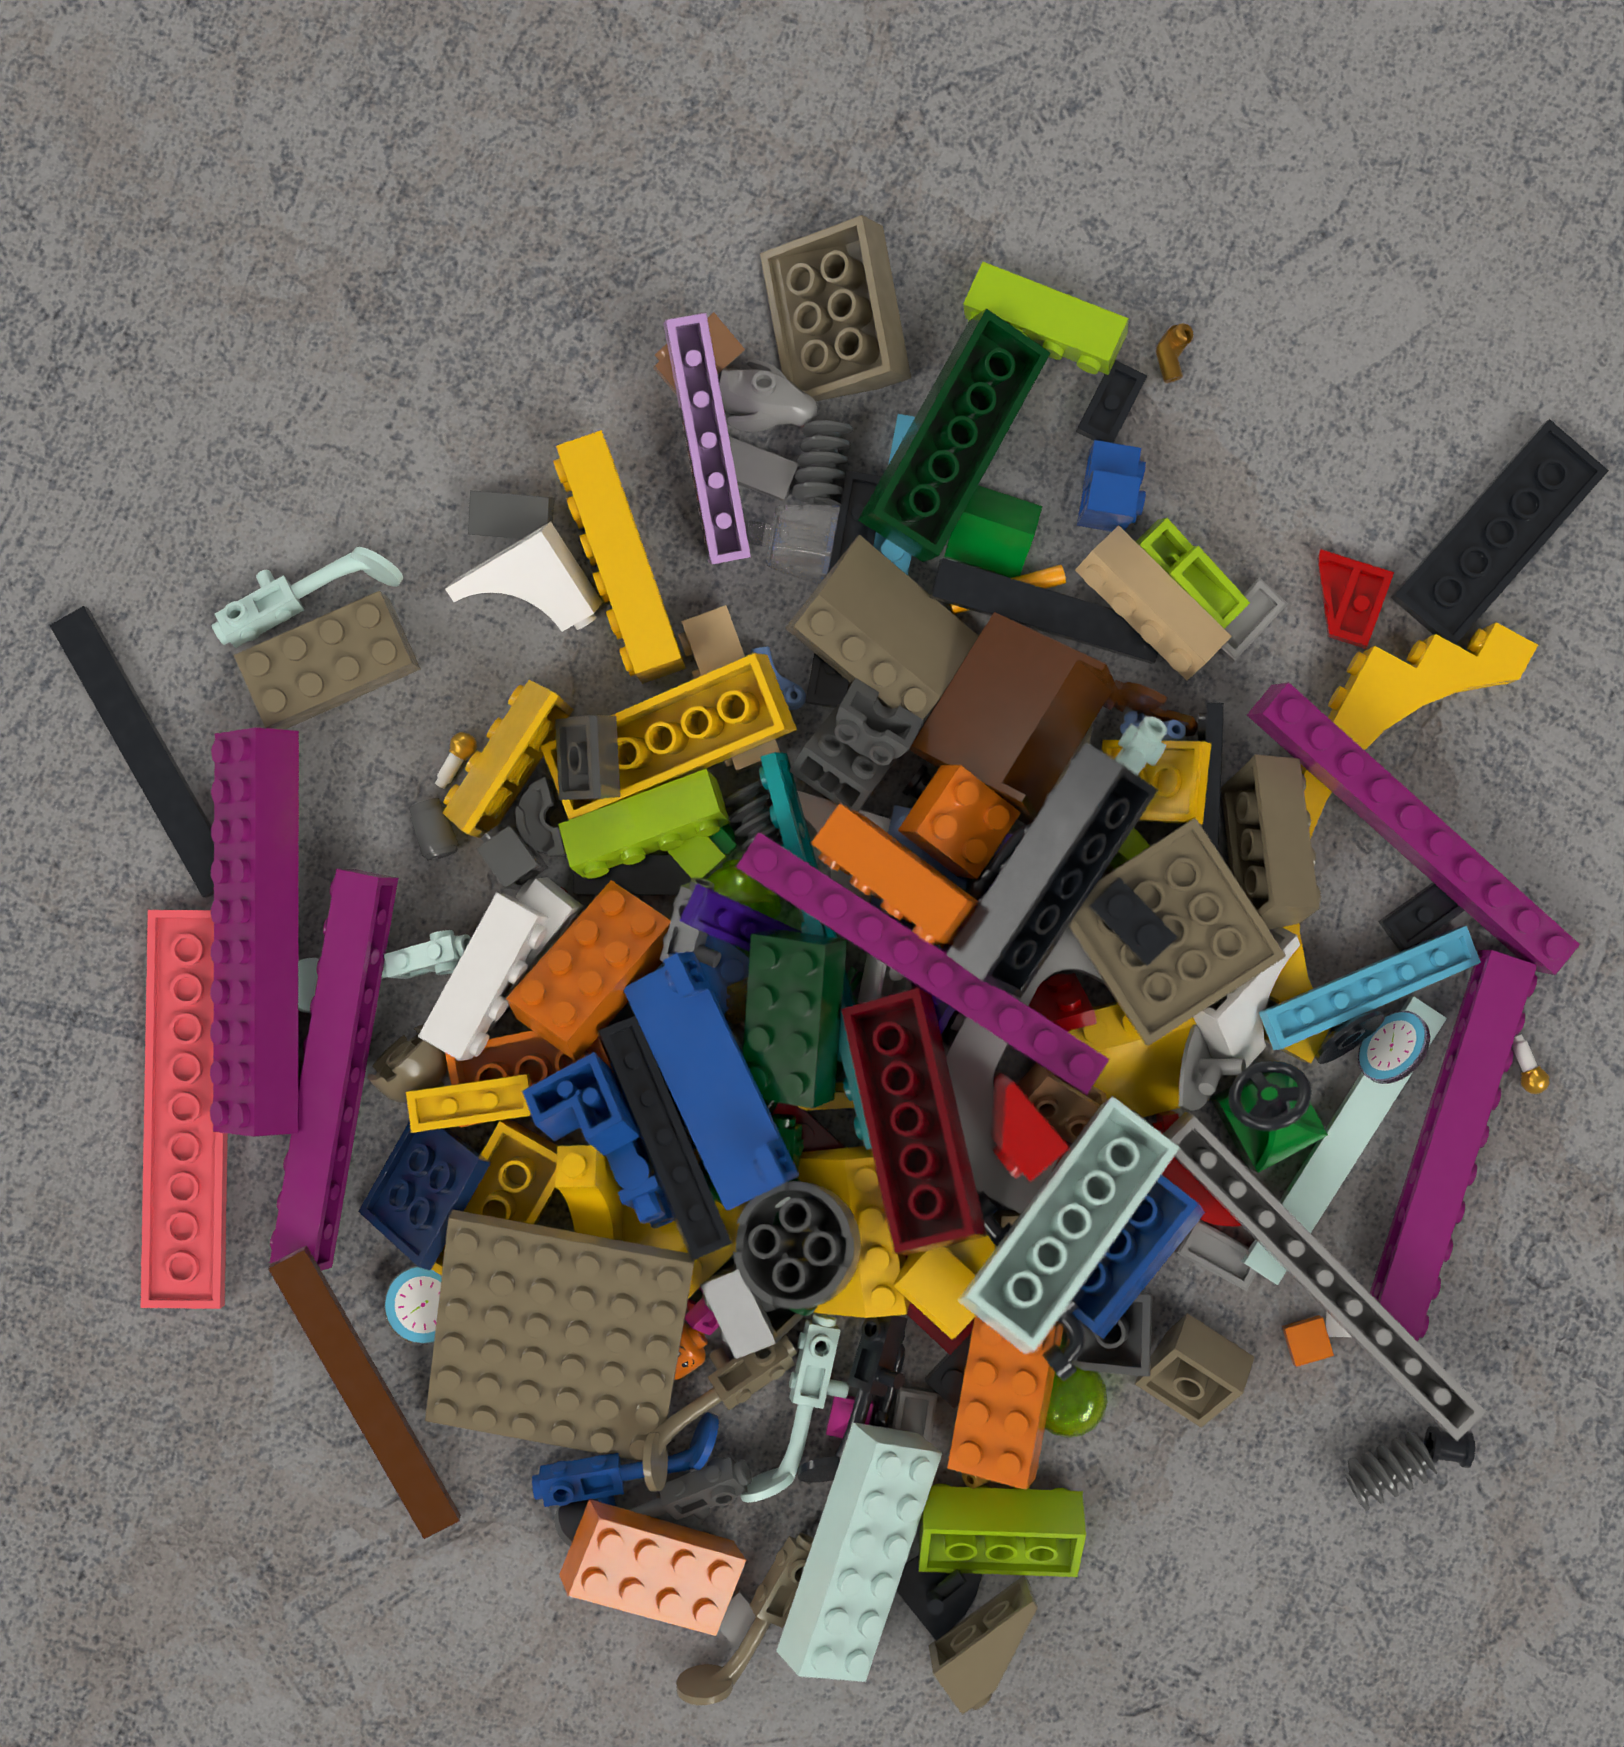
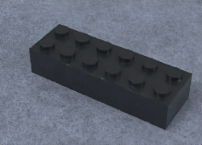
(1052, 871)

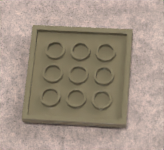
(1216, 928)

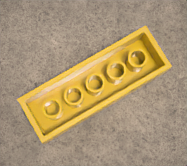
(618, 551)
(691, 728)

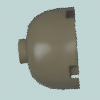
(408, 1067)

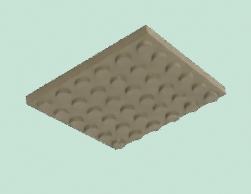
(556, 1335)

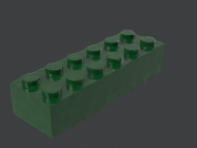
(954, 436)

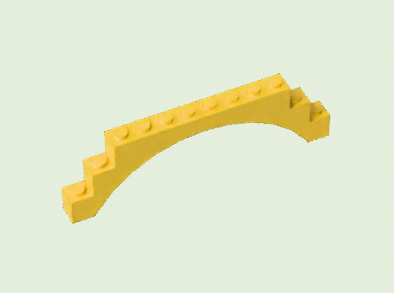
(1376, 698)

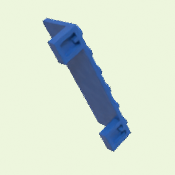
(710, 1081)

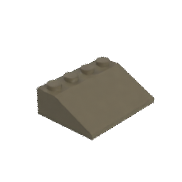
(836, 311)
(883, 630)

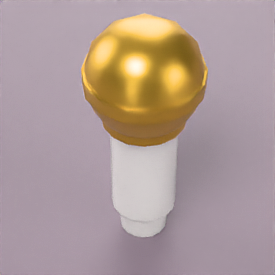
(461, 747)
(1533, 1077)

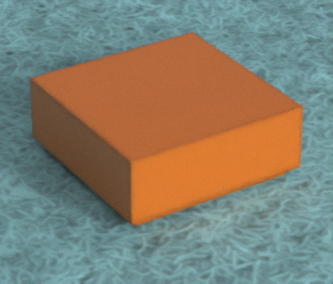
(1307, 1340)

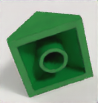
(994, 532)

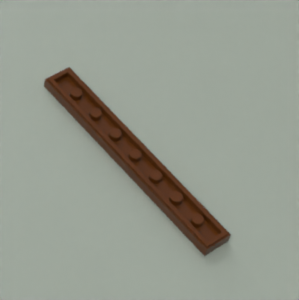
(364, 1391)

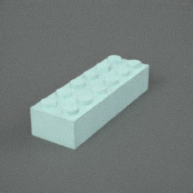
(1068, 1225)
(858, 1553)

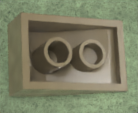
(980, 1647)

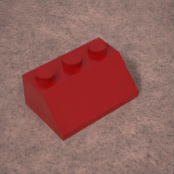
(1022, 1134)

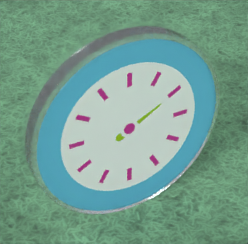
(413, 1304)

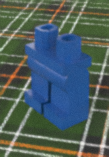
(640, 1184)

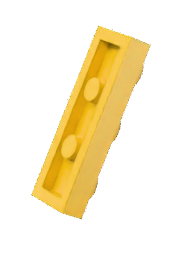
(468, 1103)

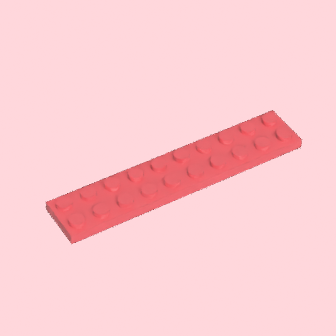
(181, 1153)

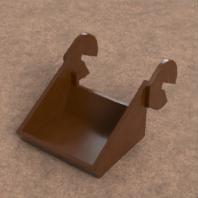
(1024, 710)

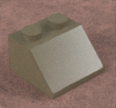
(1196, 1371)

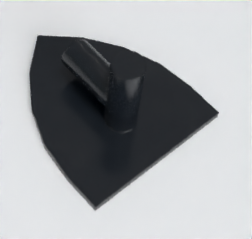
(937, 1597)

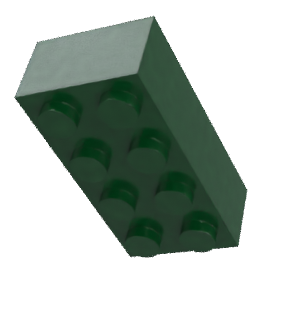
(794, 1015)

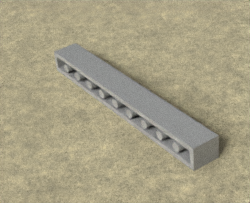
(1323, 1277)

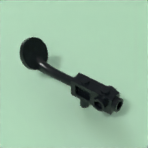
(871, 1375)

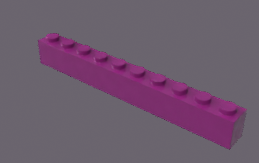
(1412, 828)
(922, 963)
(334, 1064)
(1451, 1138)

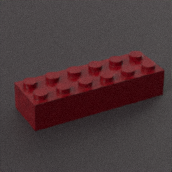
(913, 1122)

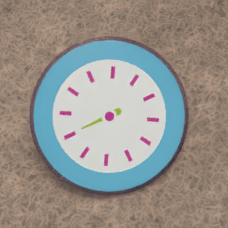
(1394, 1048)

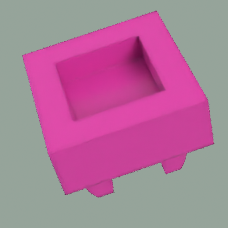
(701, 1317)

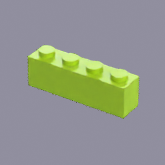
(1050, 318)
(644, 824)

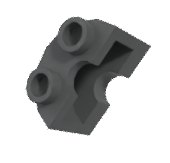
(872, 728)
(534, 819)

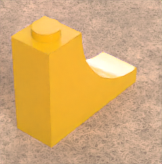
(590, 1191)

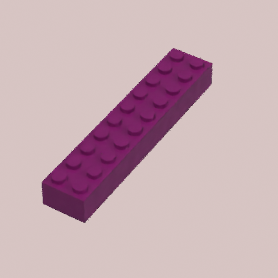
(255, 932)

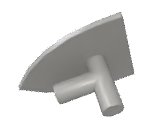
(1201, 1073)

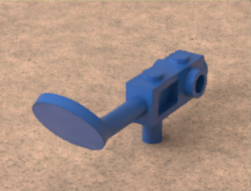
(605, 1476)

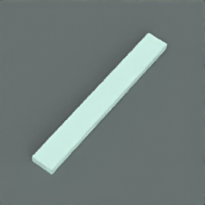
(1338, 1152)

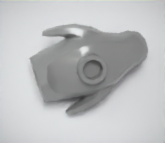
(763, 398)

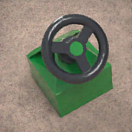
(1269, 1113)

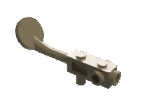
(732, 1384)
(771, 1605)

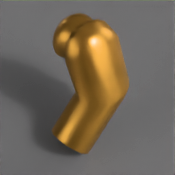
(1169, 350)

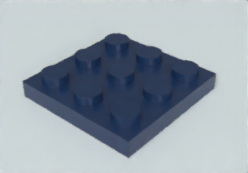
(419, 1189)

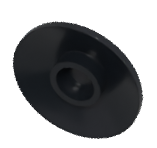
(1348, 1036)

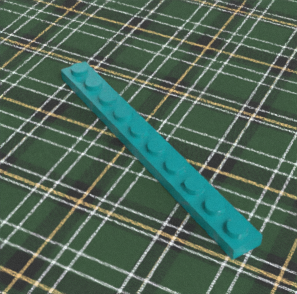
(789, 818)

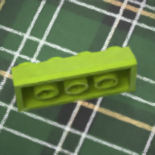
(1002, 1531)

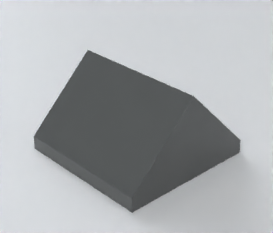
(587, 757)
(1126, 1345)

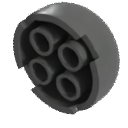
(812, 1250)

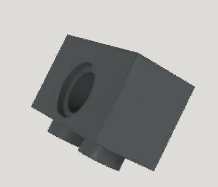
(510, 857)

